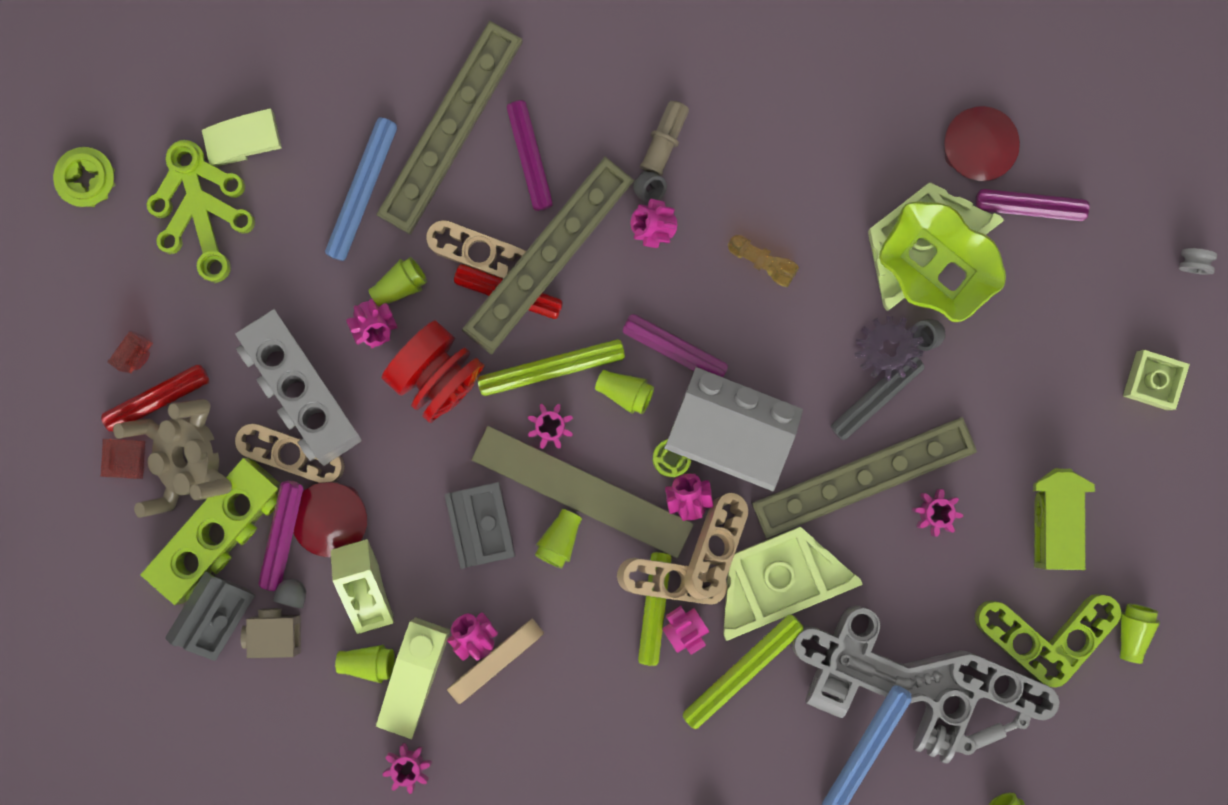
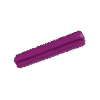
(529, 155)
(1032, 205)
(672, 346)
(280, 535)

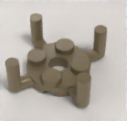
(199, 475)

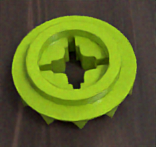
(69, 169)

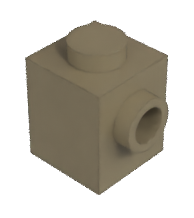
(271, 634)

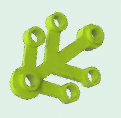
(197, 204)

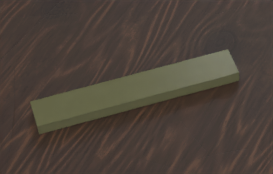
(449, 127)
(547, 255)
(864, 477)
(582, 492)

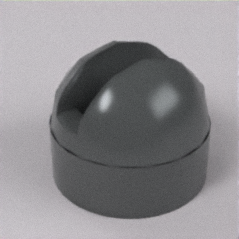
(655, 181)
(931, 336)
(290, 593)

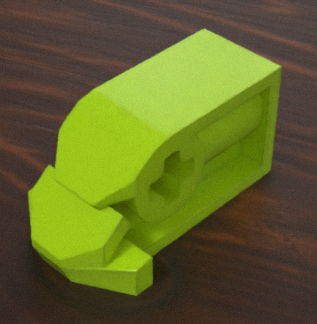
(1060, 520)

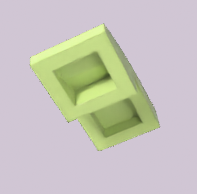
(241, 137)

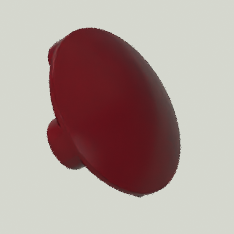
(981, 143)
(329, 518)

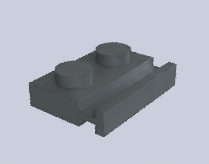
(480, 525)
(210, 616)

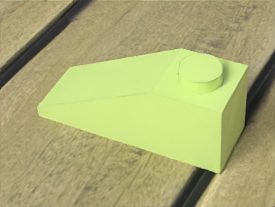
(412, 677)

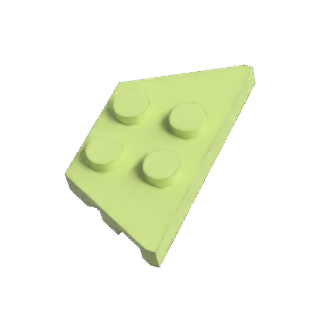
(922, 250)
(781, 580)

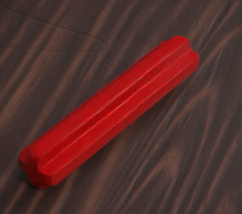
(486, 284)
(156, 397)

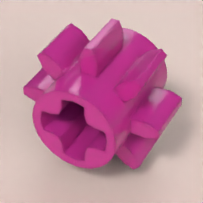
(653, 223)
(371, 323)
(540, 423)
(689, 497)
(948, 513)
(685, 630)
(472, 636)
(397, 765)

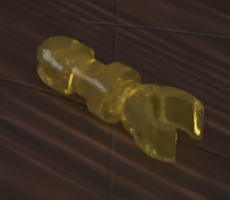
(775, 266)

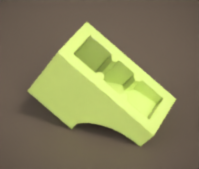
(360, 586)

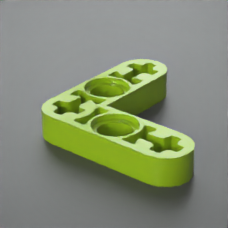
(1057, 647)

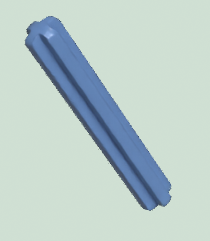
(361, 189)
(869, 747)

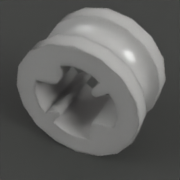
(1198, 261)

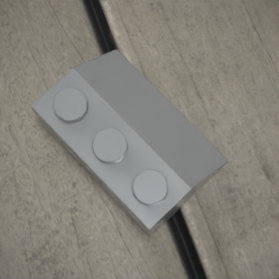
(734, 429)

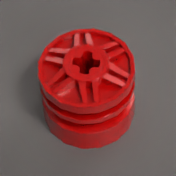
(429, 368)

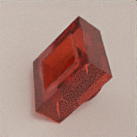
(131, 353)
(123, 458)

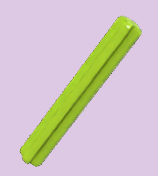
(551, 367)
(742, 671)

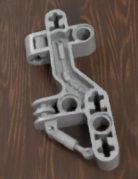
(932, 680)

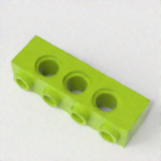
(167, 569)

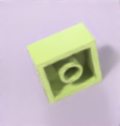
(1156, 380)

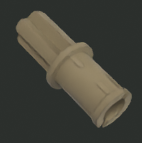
(665, 137)

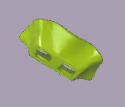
(953, 243)

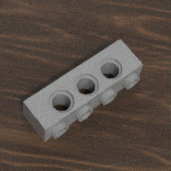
(271, 335)

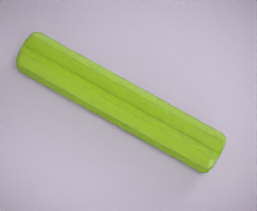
(653, 619)

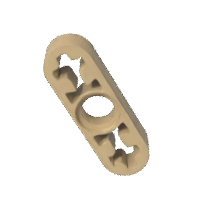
(456, 233)
(259, 454)
(730, 536)
(645, 587)
(495, 661)

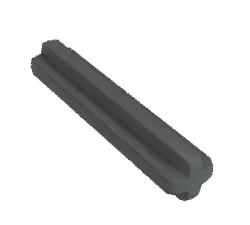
(874, 400)

